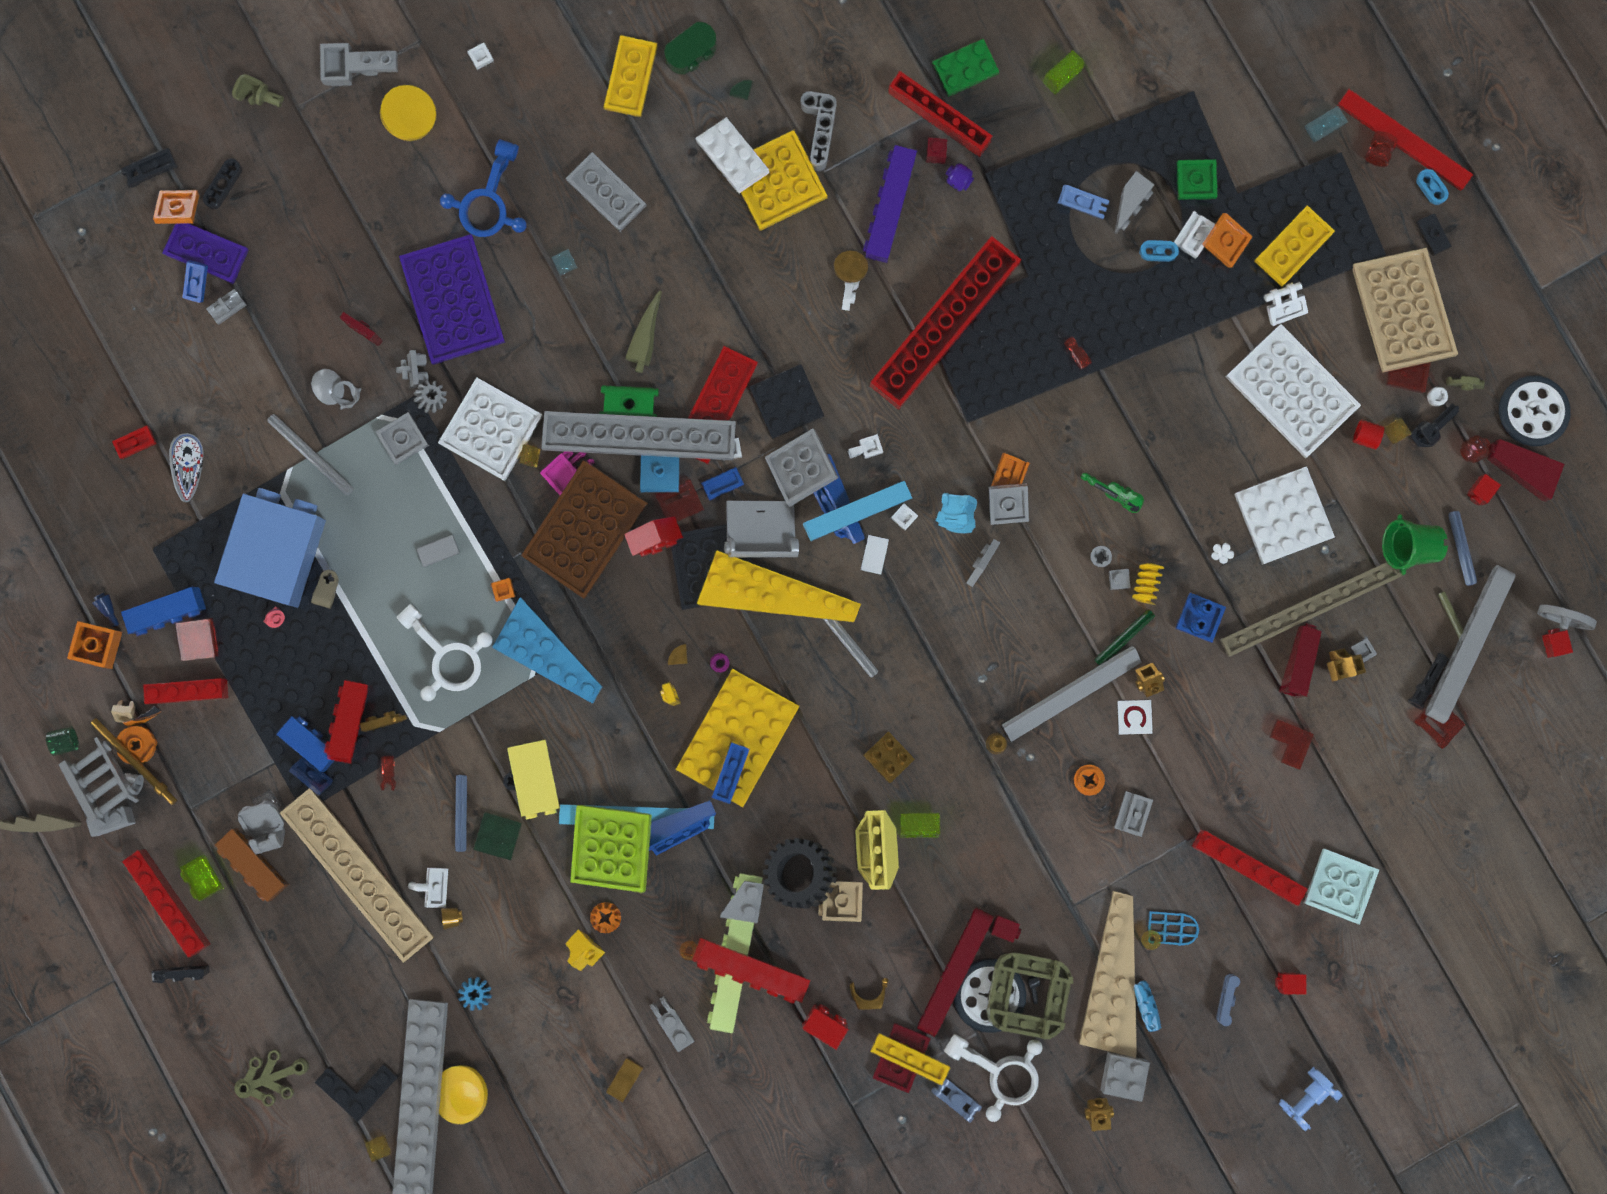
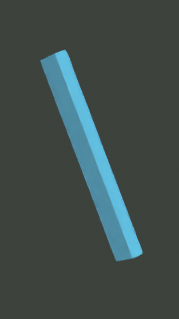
(857, 510)

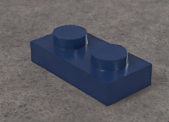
(311, 776)

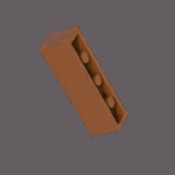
(252, 866)

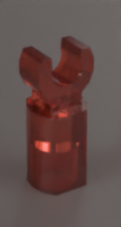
(1077, 353)
(387, 772)

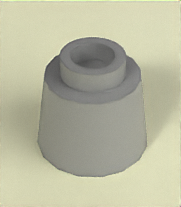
(1101, 556)
(136, 780)

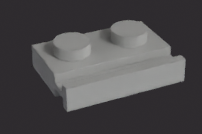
(1133, 814)

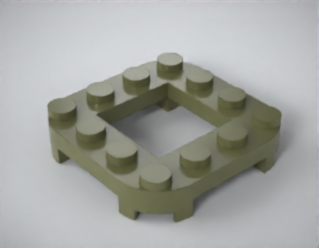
(1056, 1000)

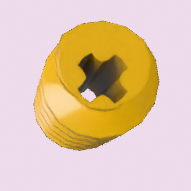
(1147, 583)

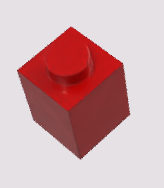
(1483, 490)
(1557, 643)
(1291, 983)

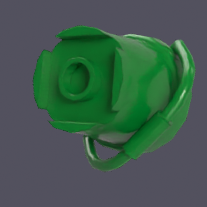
(1412, 544)

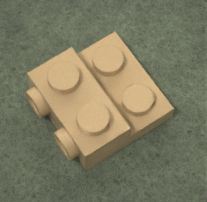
(843, 902)

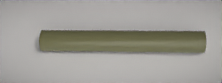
(1451, 613)

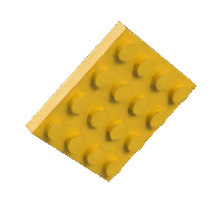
(788, 186)

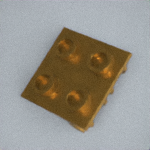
(889, 757)

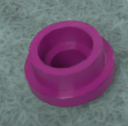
(724, 667)

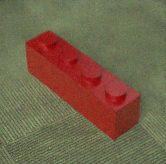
(185, 691)
(347, 721)

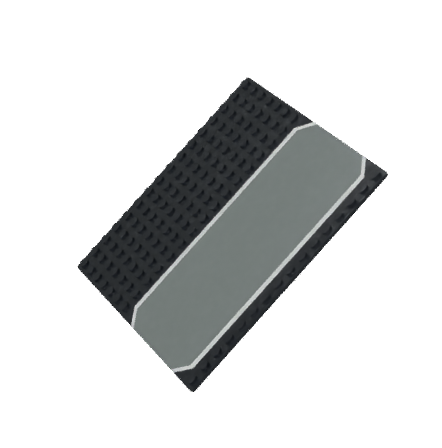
(373, 550)

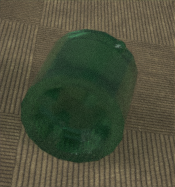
(62, 741)

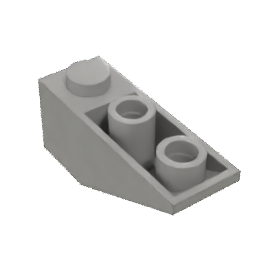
(1132, 195)

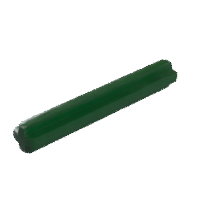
(1125, 637)

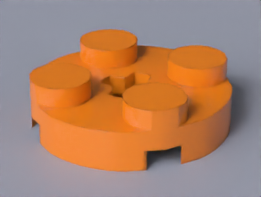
(146, 739)

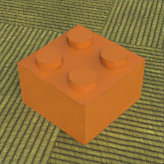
(94, 645)

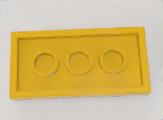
(630, 76)
(1294, 246)

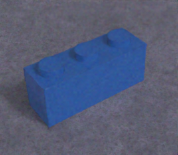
(306, 742)

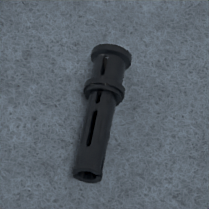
(1424, 689)

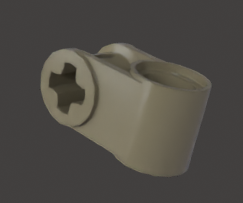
(325, 593)

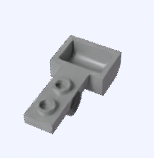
(340, 62)

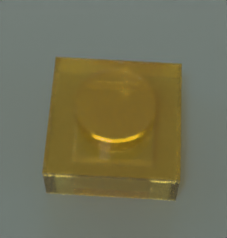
(1397, 431)
(529, 455)
(378, 1148)

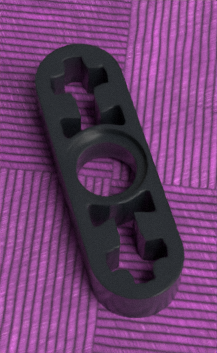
(214, 184)

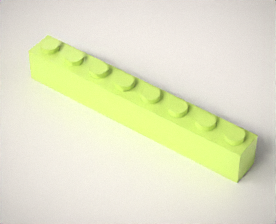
(729, 991)

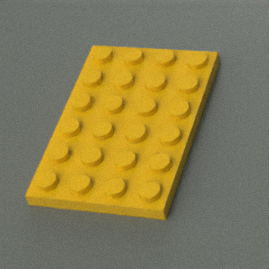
(741, 715)

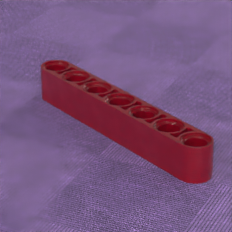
(955, 972)

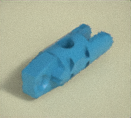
(1147, 1006)

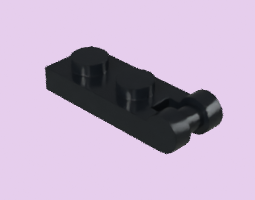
(149, 167)

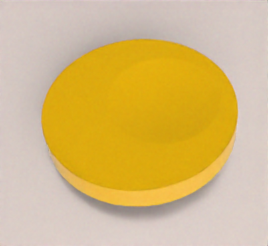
(408, 112)
(462, 1094)

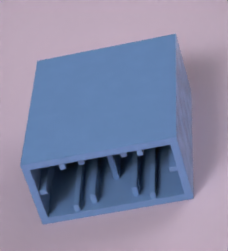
(271, 548)

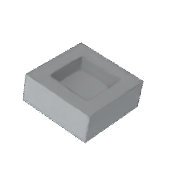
(1119, 579)
(1364, 648)

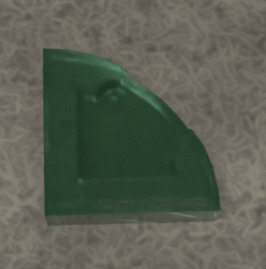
(742, 89)

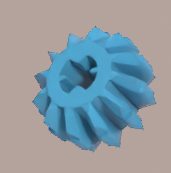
(479, 1000)

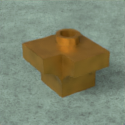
(1345, 665)

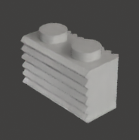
(115, 820)

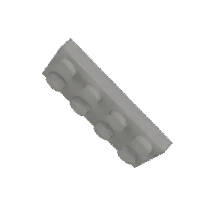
(606, 192)

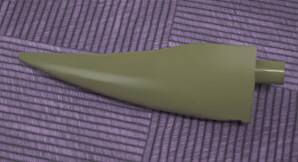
(642, 343)

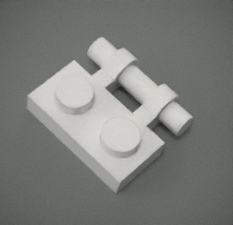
(1287, 309)

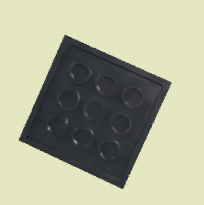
(693, 561)

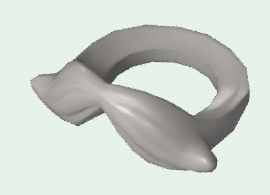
(346, 403)

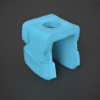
(957, 513)

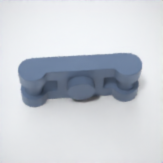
(1227, 999)
(957, 1099)

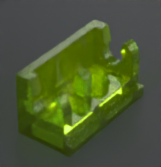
(920, 825)

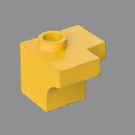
(583, 950)

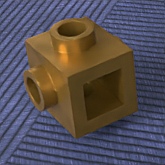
(1149, 680)
(1099, 1114)

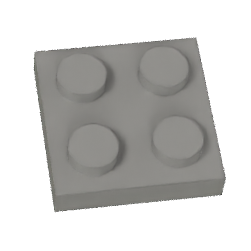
(402, 438)
(1008, 504)

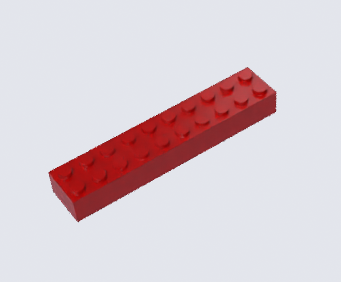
(945, 322)

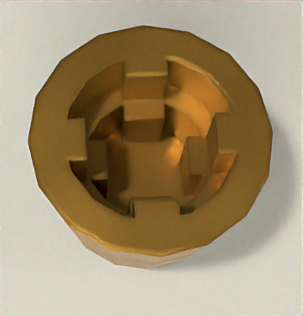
(996, 743)
(451, 917)

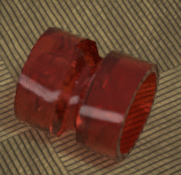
(1380, 150)

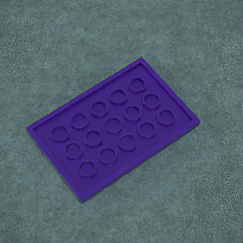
(452, 299)

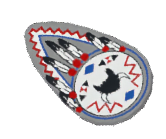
(186, 464)

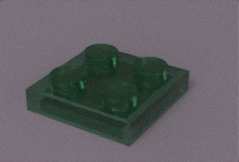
(497, 836)

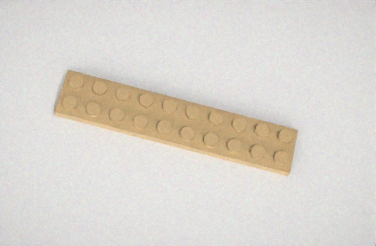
(357, 875)

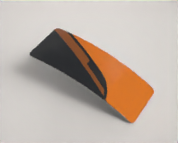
(143, 718)

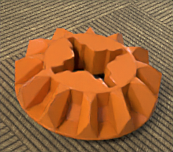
(1098, 779)
(615, 917)

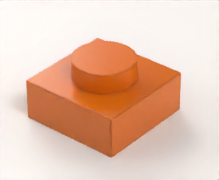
(503, 590)

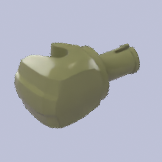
(249, 85)

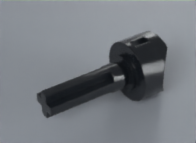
(1431, 430)

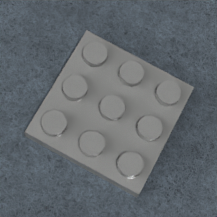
(801, 467)

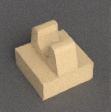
(123, 713)

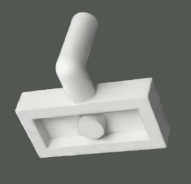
(435, 887)

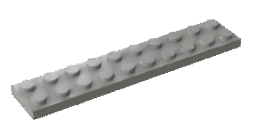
(638, 435)
(420, 1097)

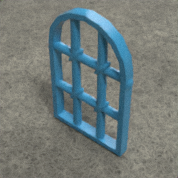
(1166, 923)

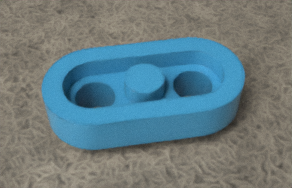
(1433, 186)
(1158, 250)

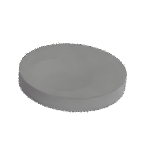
(1567, 617)

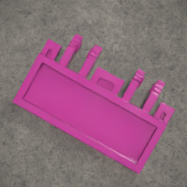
(562, 469)

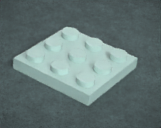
(1341, 886)

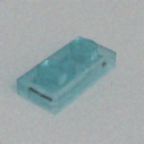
(1326, 124)

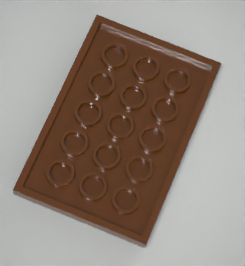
(584, 529)

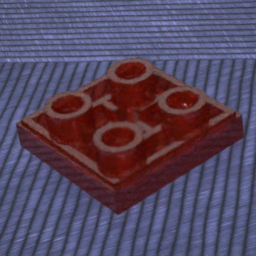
(196, 639)

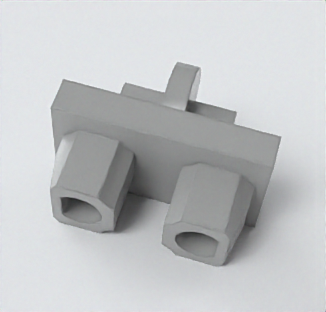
(226, 306)
(414, 359)

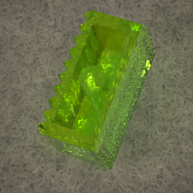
(1064, 72)
(200, 878)

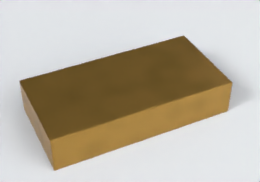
(624, 1079)

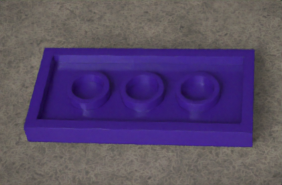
(195, 244)

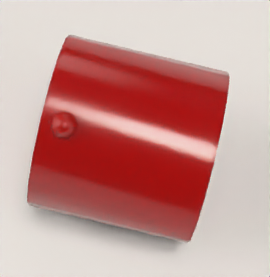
(1368, 434)

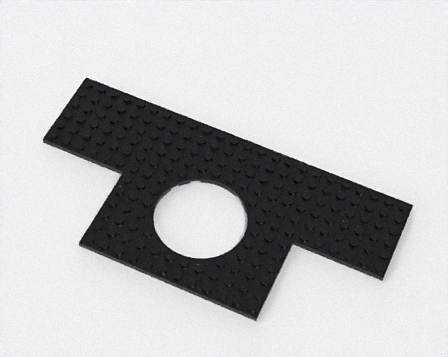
(1020, 335)

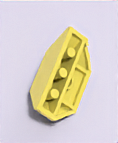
(877, 849)

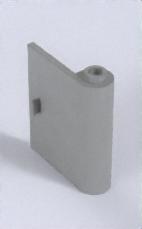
(758, 532)

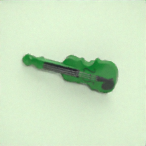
(1127, 497)

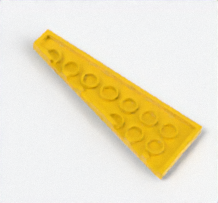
(753, 588)

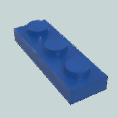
(730, 773)

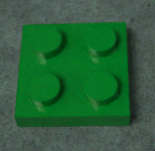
(1197, 179)

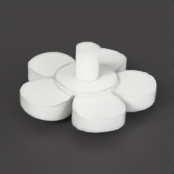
(1223, 553)

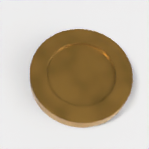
(850, 266)

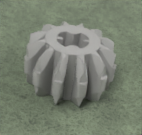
(431, 389)

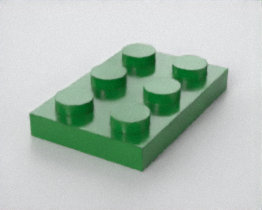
(965, 67)

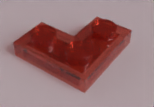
(1296, 740)

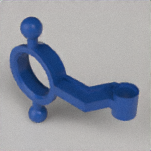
(505, 152)

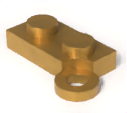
(388, 719)

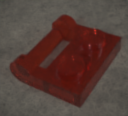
(683, 507)
(1450, 728)

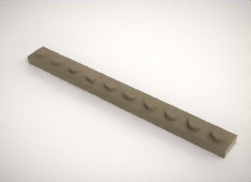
(1309, 608)

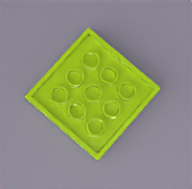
(611, 848)

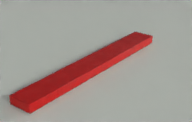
(1407, 140)

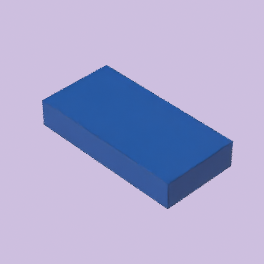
(722, 483)

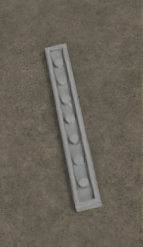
(1071, 693)

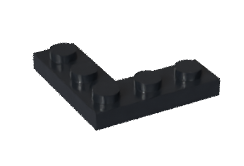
(355, 1102)

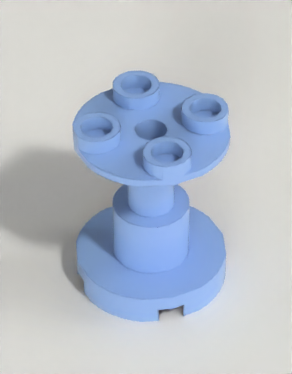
(1315, 1093)

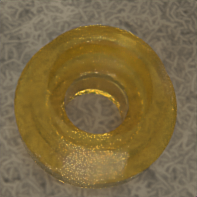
(1151, 933)

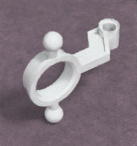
(410, 617)
(958, 1047)

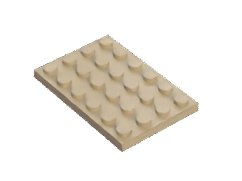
(1404, 310)

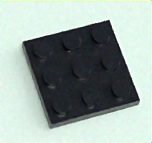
(786, 401)

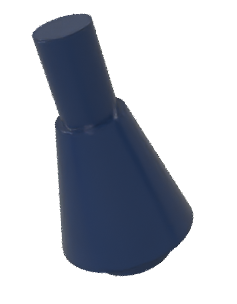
(104, 605)

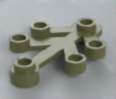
(267, 1079)

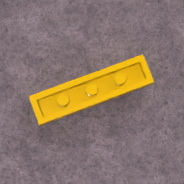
(669, 694)
(910, 1058)

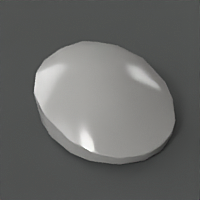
(322, 386)

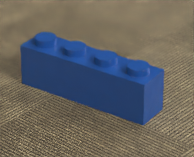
(163, 610)

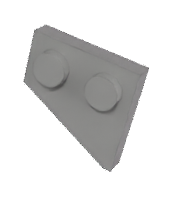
(981, 563)
(745, 903)

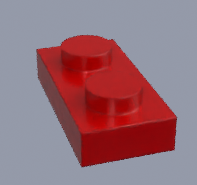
(134, 442)

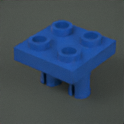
(1200, 617)

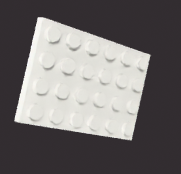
(1293, 391)

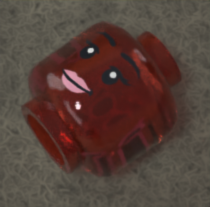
(1475, 449)

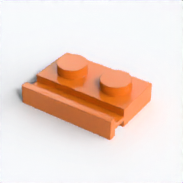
(1010, 471)

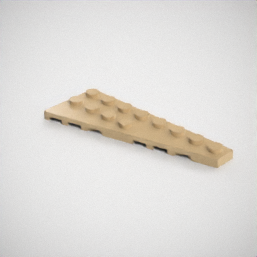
(1111, 1003)

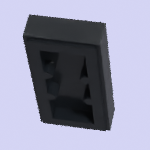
(1433, 234)

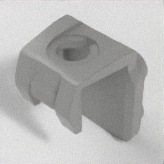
(263, 822)

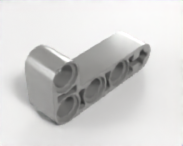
(820, 132)

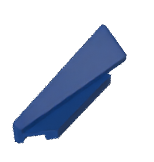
(833, 497)
(679, 827)

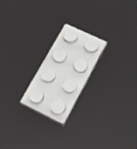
(732, 155)

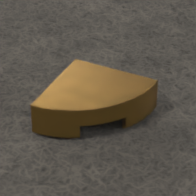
(678, 656)

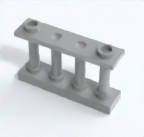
(80, 785)

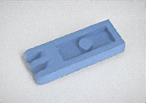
(1082, 201)

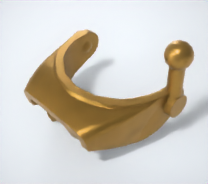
(869, 1004)

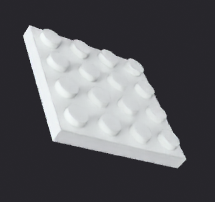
(490, 429)
(1284, 515)

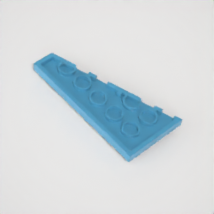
(538, 648)

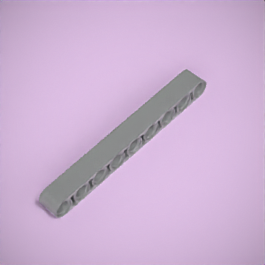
(1470, 644)

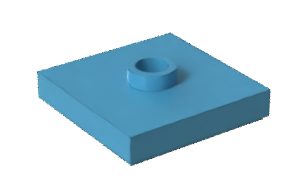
(659, 474)

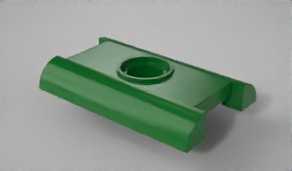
(617, 396)

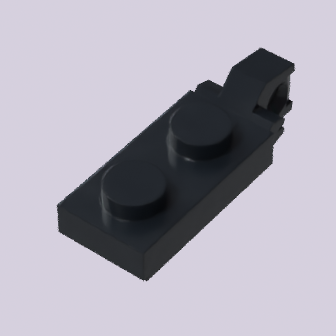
(179, 973)

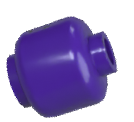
(959, 177)

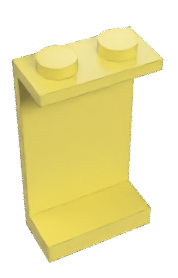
(533, 779)

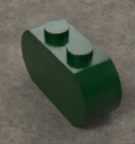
(691, 48)

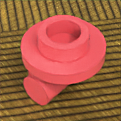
(274, 617)

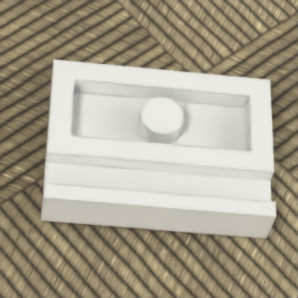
(1194, 234)

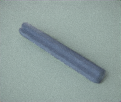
(1462, 548)
(461, 813)

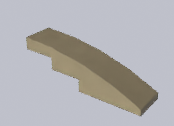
(42, 823)

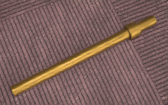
(160, 788)

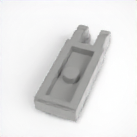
(673, 1026)

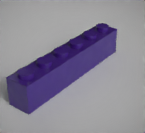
(890, 204)

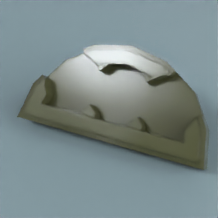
(1466, 382)

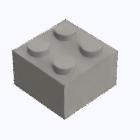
(1124, 1076)

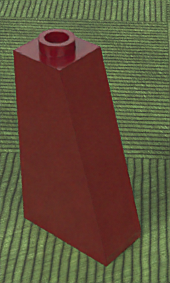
(1527, 468)
(1301, 662)

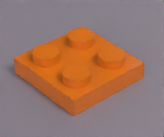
(176, 207)
(1227, 240)

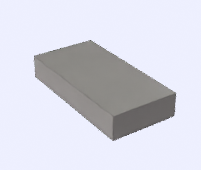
(438, 551)

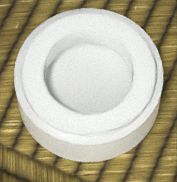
(1437, 396)

